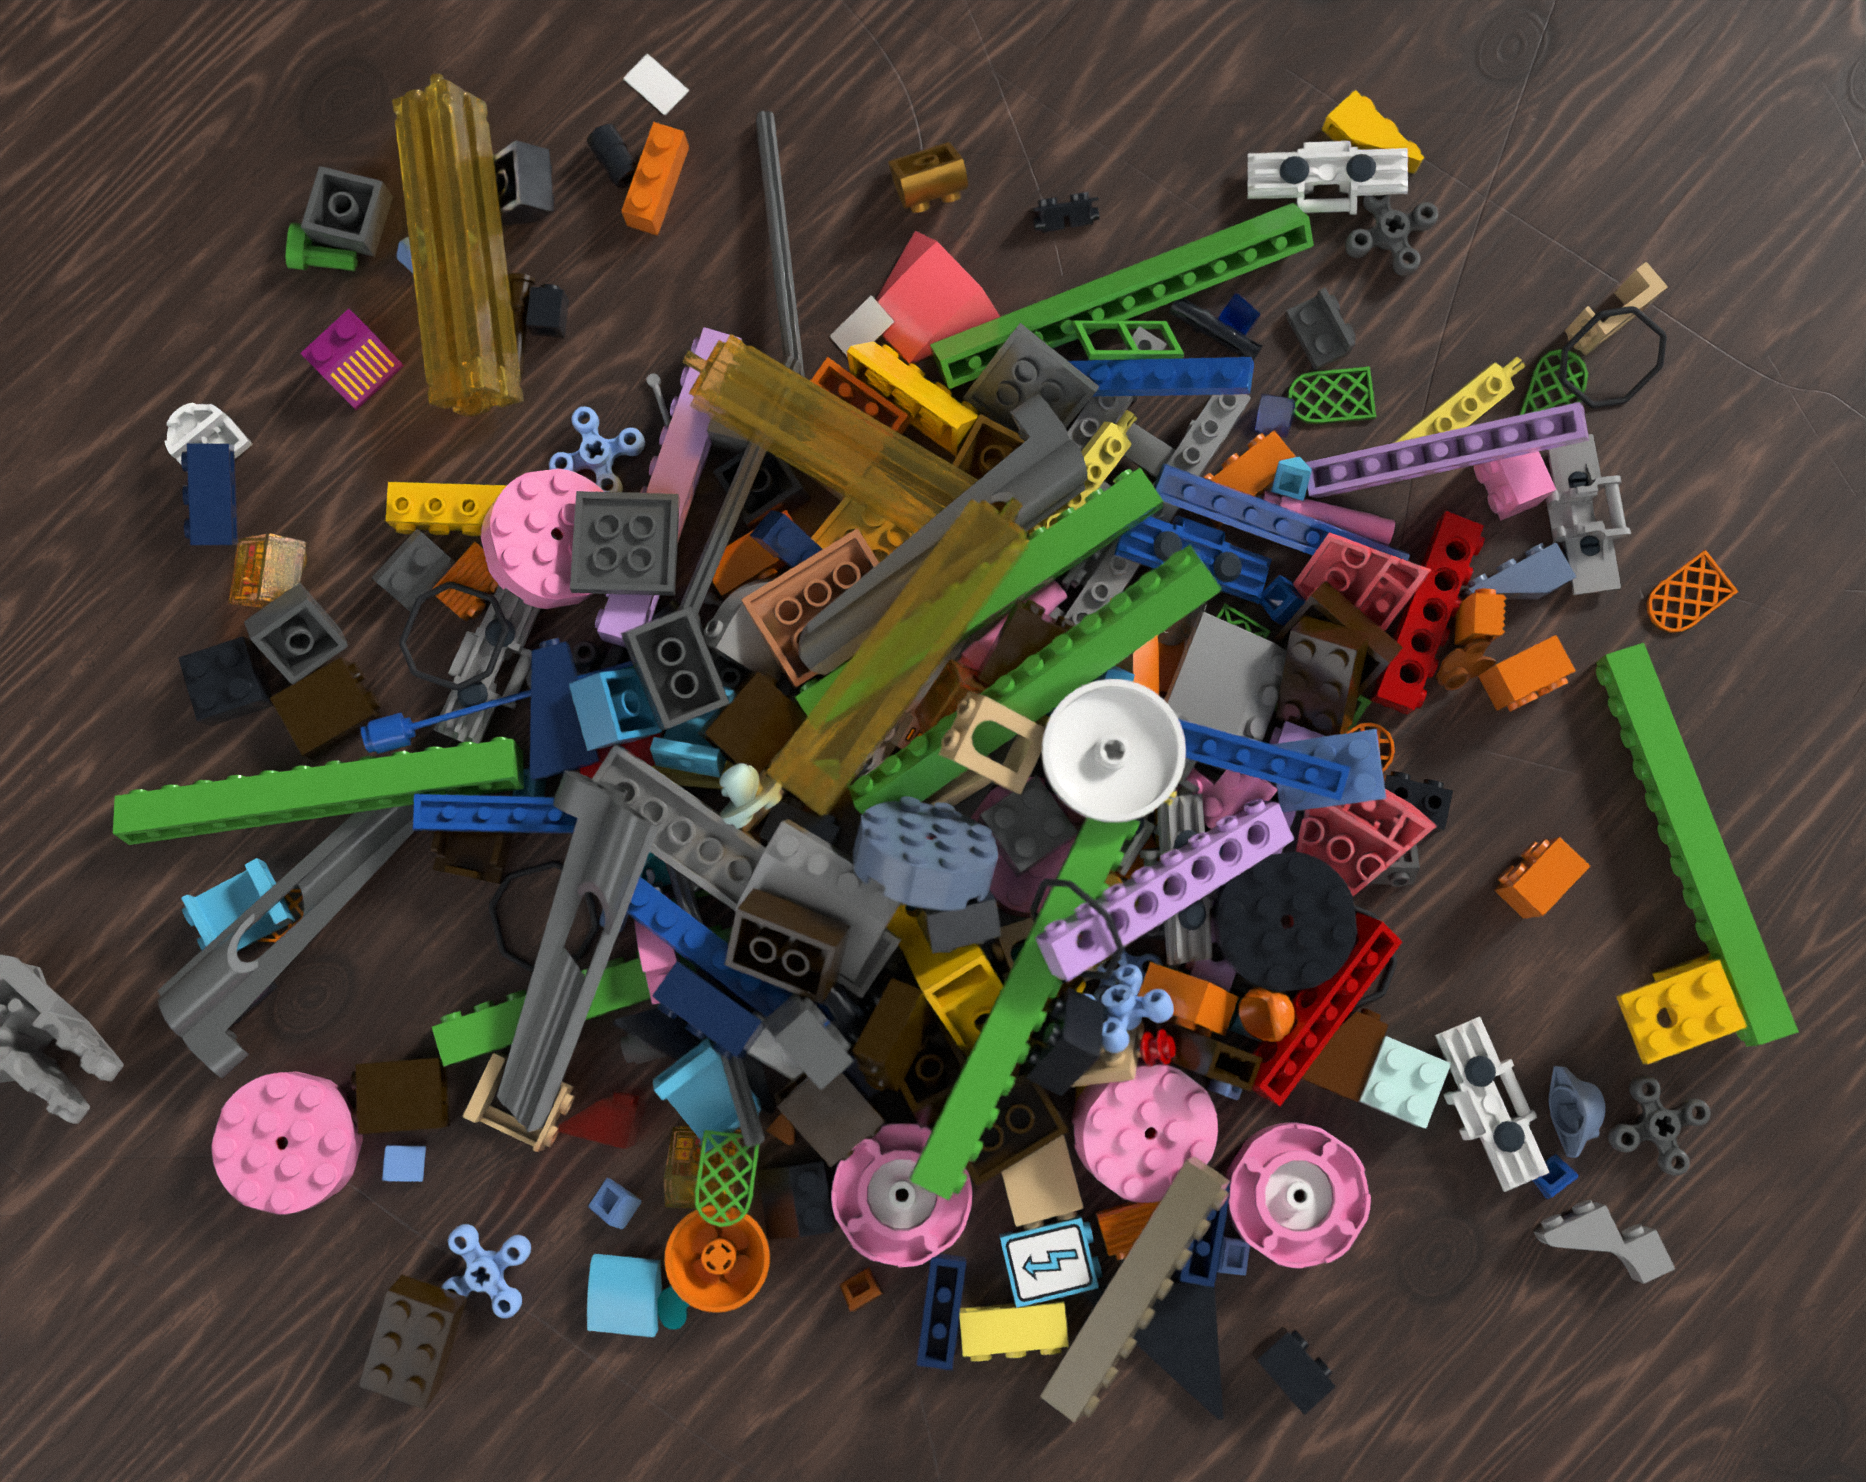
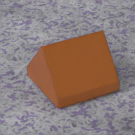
(783, 1130)
(861, 1290)

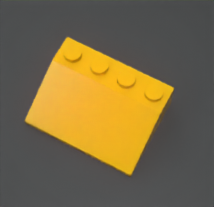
(927, 404)

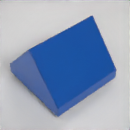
(1558, 1178)

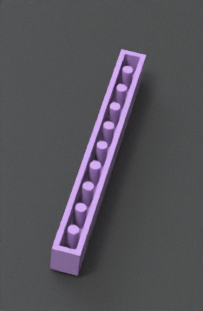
(672, 472)

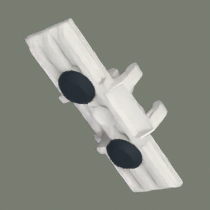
(1328, 163)
(1481, 1108)

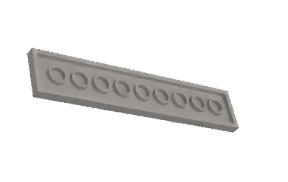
(705, 847)

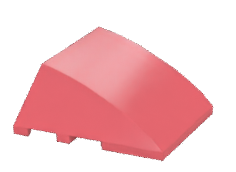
(930, 299)
(1364, 576)
(1362, 836)

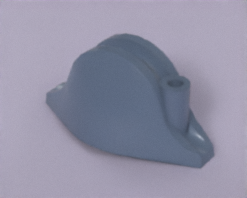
(1575, 1110)

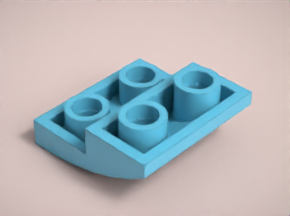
(623, 1295)

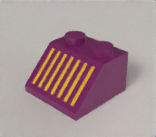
(352, 359)

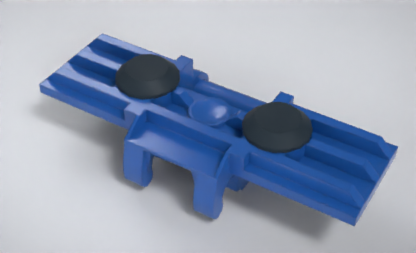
(1234, 568)

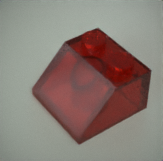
(608, 1121)

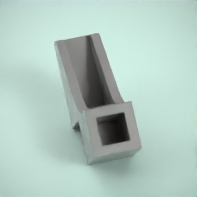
(1594, 1229)

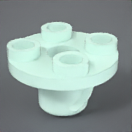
(747, 794)

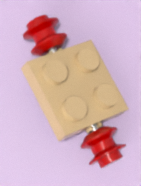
(1123, 1065)

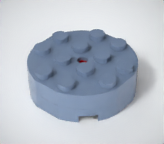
(925, 854)

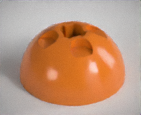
(707, 1278)

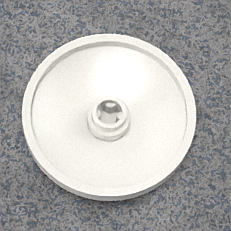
(1113, 750)

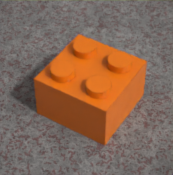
(1532, 670)
(1541, 877)
(1196, 1002)

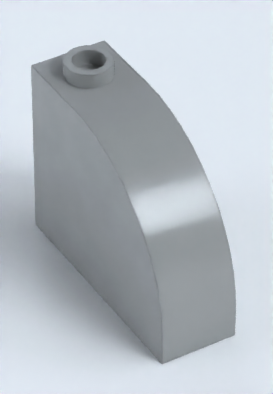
(736, 636)

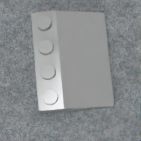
(1227, 679)
(823, 879)

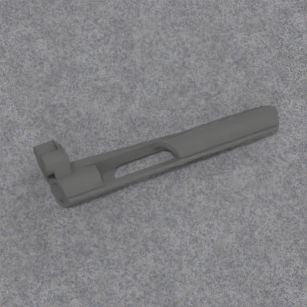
(1038, 474)
(602, 859)
(219, 987)

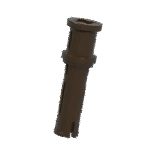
(519, 292)

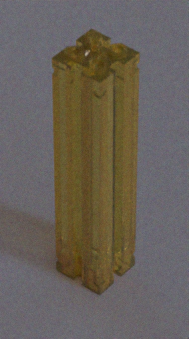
(457, 249)
(824, 435)
(901, 654)

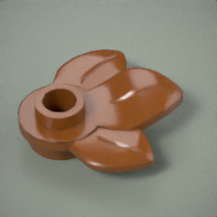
(1464, 664)

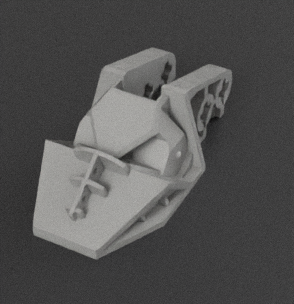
(28, 1022)

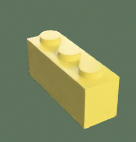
(1013, 1329)

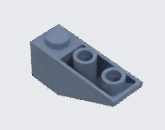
(1529, 579)

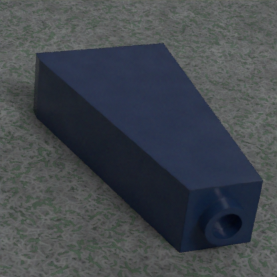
(555, 726)

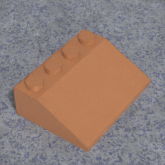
(800, 594)

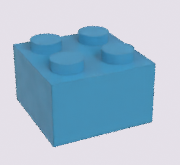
(612, 709)

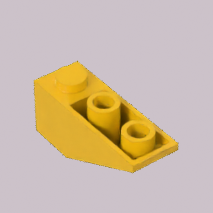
(1367, 129)

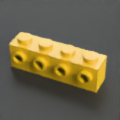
(439, 507)

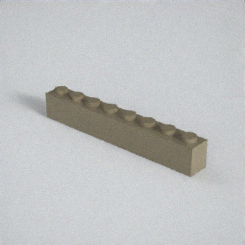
(1135, 1289)

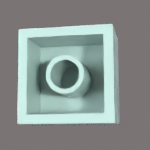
(1404, 1082)

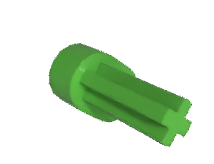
(302, 254)

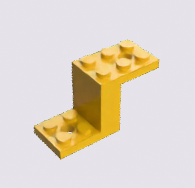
(955, 983)
(1697, 1004)

